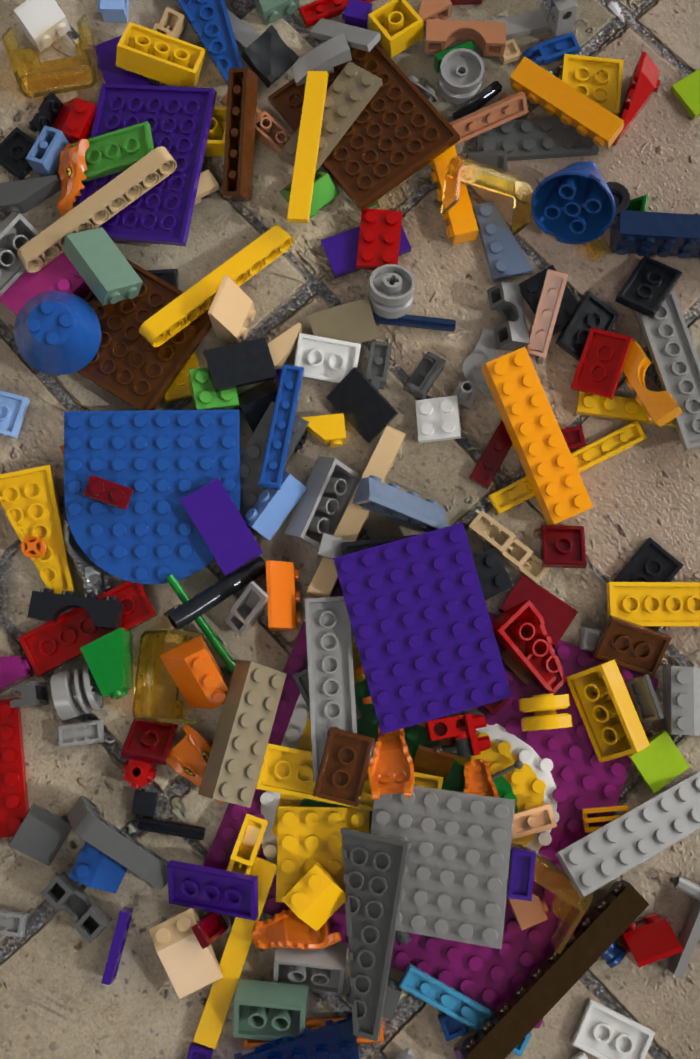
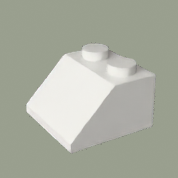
(42, 22)

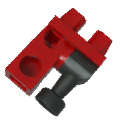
(463, 734)

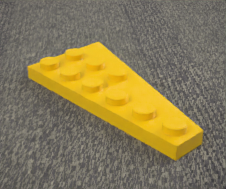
(34, 510)

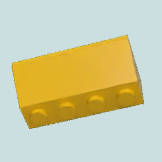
(159, 56)
(607, 711)

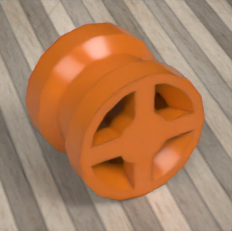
(29, 546)

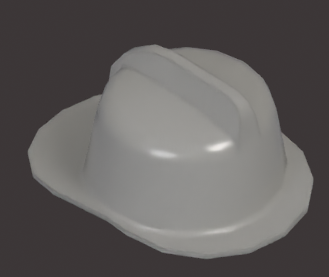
(472, 372)

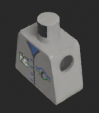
(559, 15)

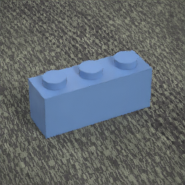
(274, 506)

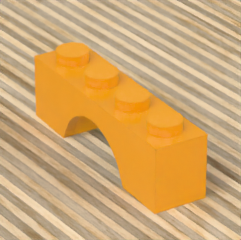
(660, 405)

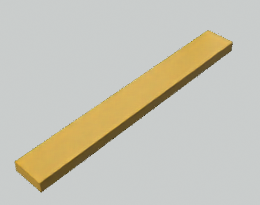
(307, 147)
(584, 459)
(233, 962)

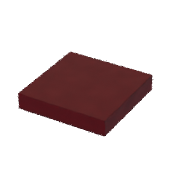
(563, 546)
(149, 741)

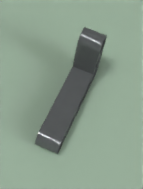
(94, 829)

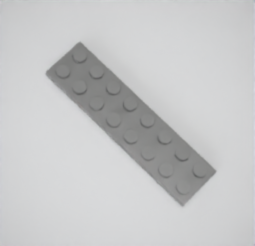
(676, 366)
(329, 671)
(633, 837)

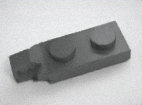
(378, 363)

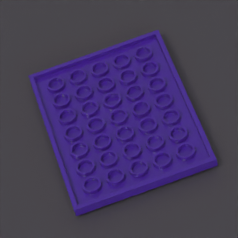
(179, 123)
(422, 628)

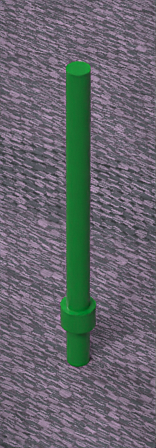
(201, 622)

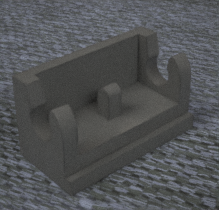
(425, 375)
(34, 695)

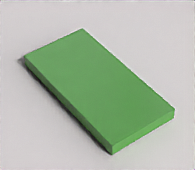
(117, 150)

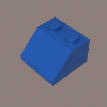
(97, 870)

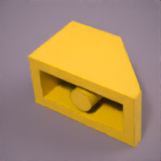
(328, 429)

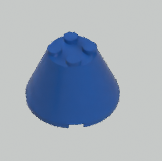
(574, 203)
(57, 332)

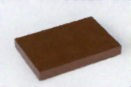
(631, 645)
(344, 767)

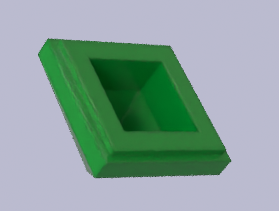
(638, 204)

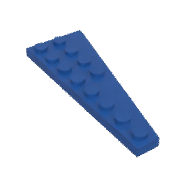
(215, 32)

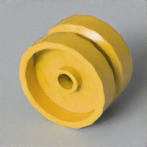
(545, 714)

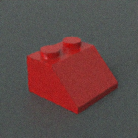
(76, 119)
(649, 940)

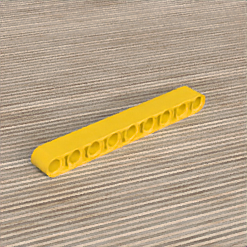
(200, 296)

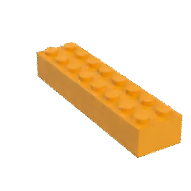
(536, 436)

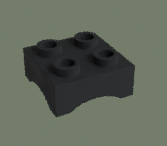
(269, 56)

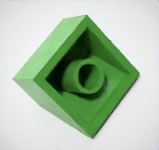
(323, 192)

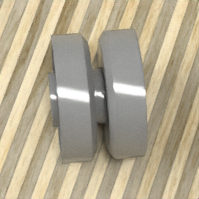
(460, 75)
(391, 291)

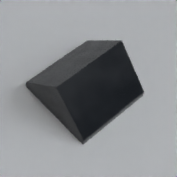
(256, 401)

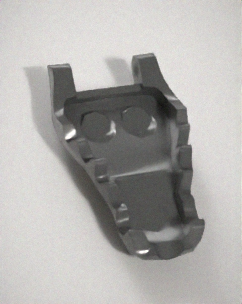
(93, 577)

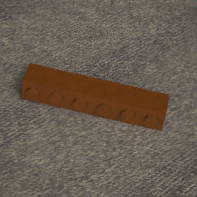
(240, 134)

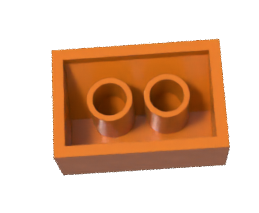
(283, 596)
(196, 674)

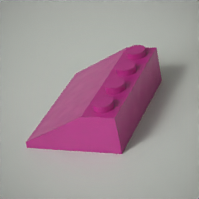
(56, 275)

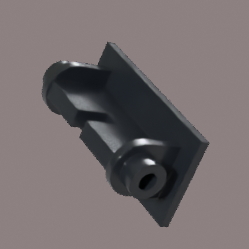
(47, 113)

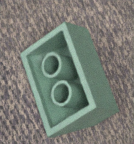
(269, 1010)

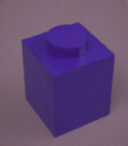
(357, 13)

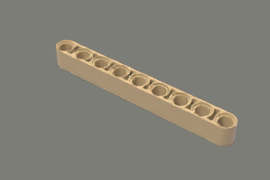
(98, 208)
(354, 515)

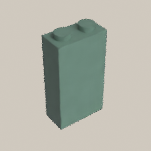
(102, 266)

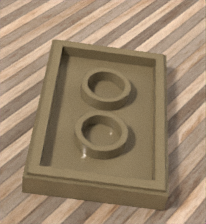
(346, 322)

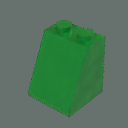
(111, 662)

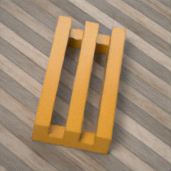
(624, 808)

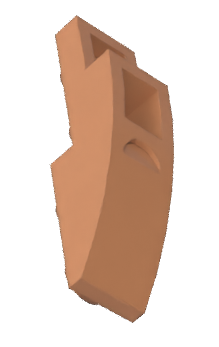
(267, 129)

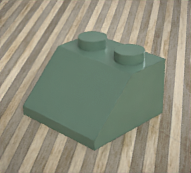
(273, 10)

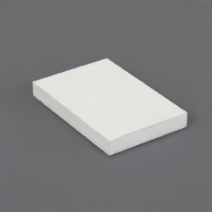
(326, 357)
(610, 1034)

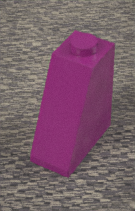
(13, 671)

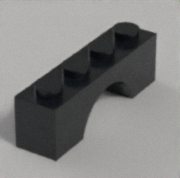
(49, 607)

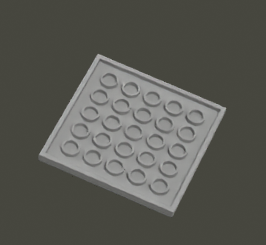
(454, 862)

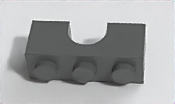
(508, 302)
(87, 914)

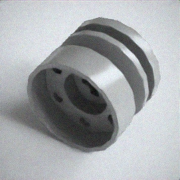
(75, 693)

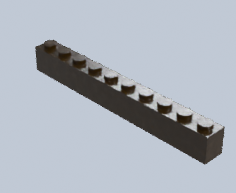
(556, 974)

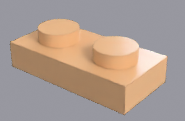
(533, 821)

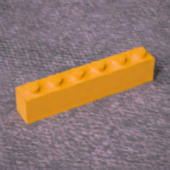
(566, 102)
(460, 218)

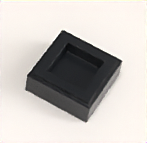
(145, 803)

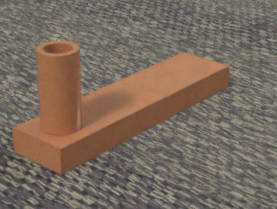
(491, 116)
(546, 312)

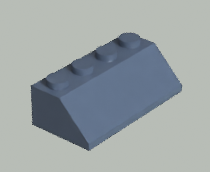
(399, 505)

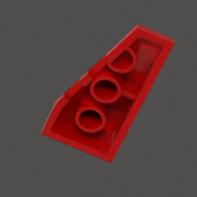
(641, 86)
(526, 639)

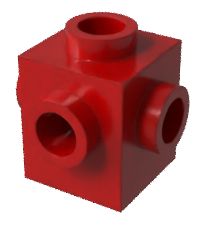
(147, 774)

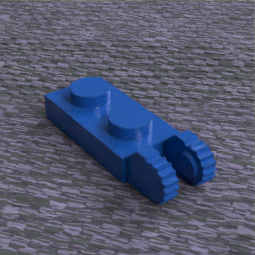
(553, 49)

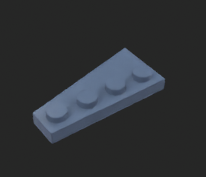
(499, 244)

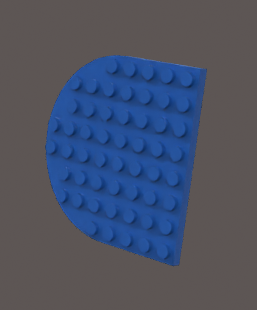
(163, 460)

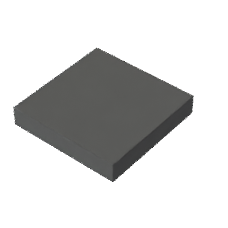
(40, 834)

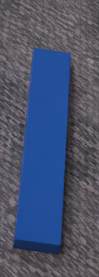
(281, 427)

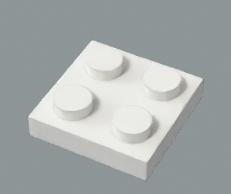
(438, 419)

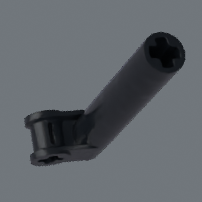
(185, 613)

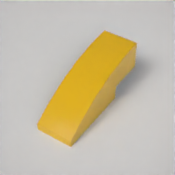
(247, 845)

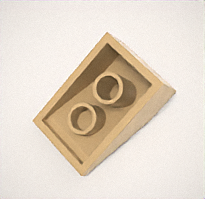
(231, 312)
(182, 955)

